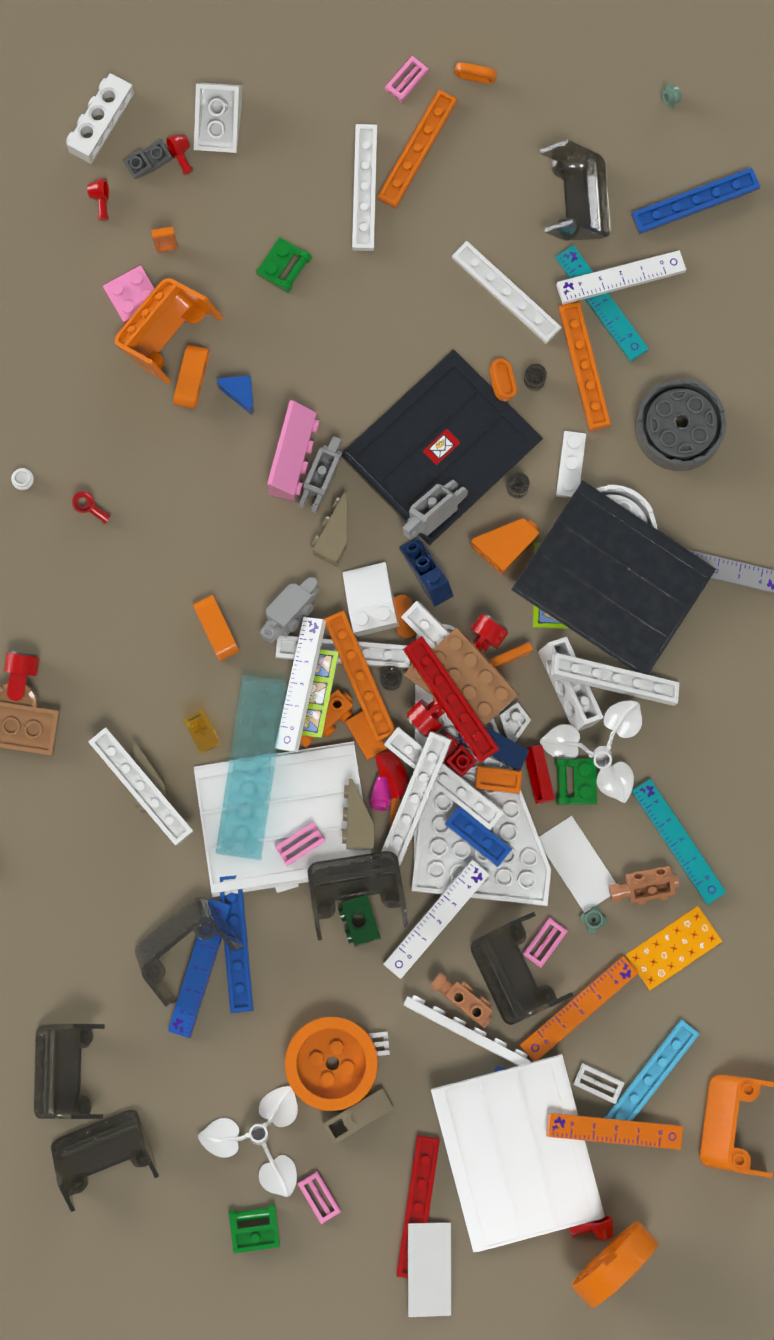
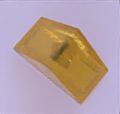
(201, 732)

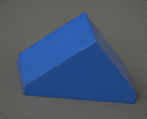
(239, 390)

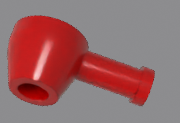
(177, 146)
(100, 191)
(89, 506)
(601, 1228)

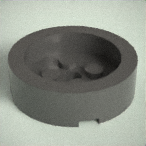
(680, 447)

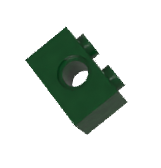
(362, 907)

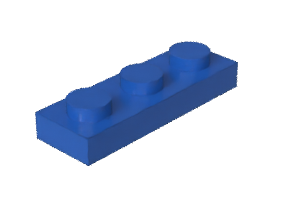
(478, 836)

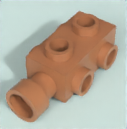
(646, 885)
(468, 1001)

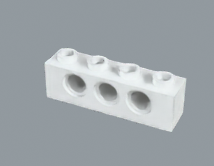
(89, 147)
(575, 697)

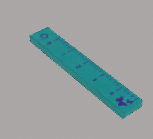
(605, 308)
(678, 842)

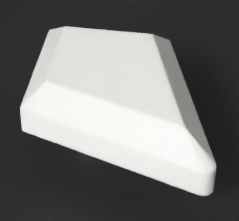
(514, 721)

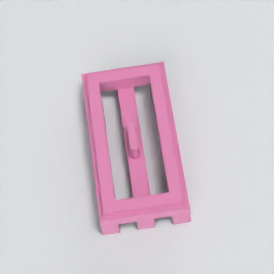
(396, 92)
(284, 854)
(556, 926)
(329, 1214)

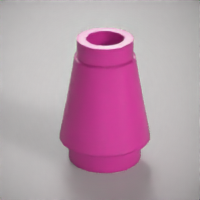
(381, 796)

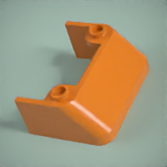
(158, 321)
(721, 1121)

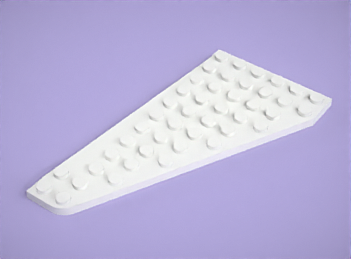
(444, 855)

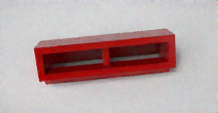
(539, 775)

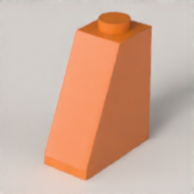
(506, 544)

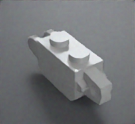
(322, 474)
(433, 509)
(289, 609)

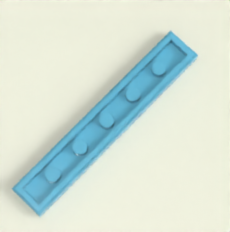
(654, 1072)

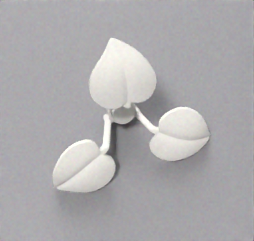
(613, 779)
(278, 1107)

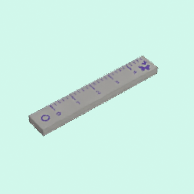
(740, 573)

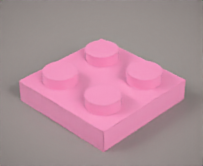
(129, 292)

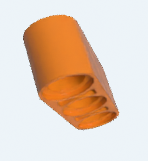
(191, 376)
(216, 628)

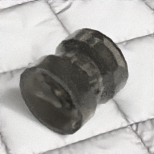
(537, 373)
(518, 489)
(389, 681)

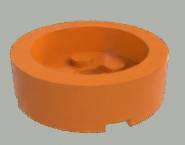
(308, 1070)
(615, 1264)

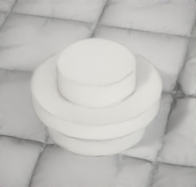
(22, 479)

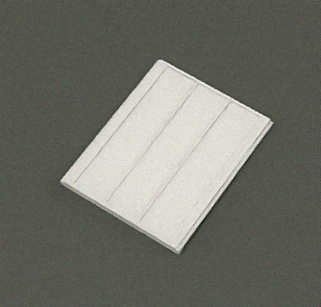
(304, 791)
(502, 1162)

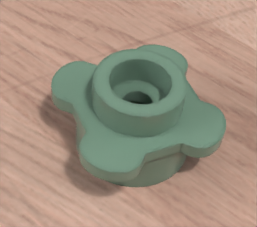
(671, 95)
(593, 913)

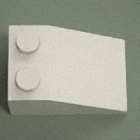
(217, 117)
(370, 599)

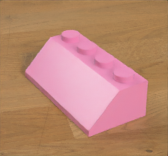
(292, 452)

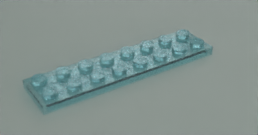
(251, 768)

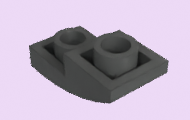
(150, 159)

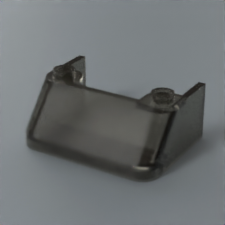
(584, 192)
(353, 878)
(195, 916)
(508, 974)
(59, 1071)
(99, 1148)

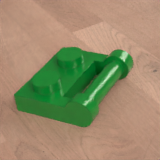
(278, 261)
(583, 782)
(254, 1237)

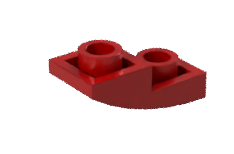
(457, 756)
(392, 768)

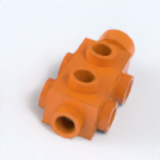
(333, 715)

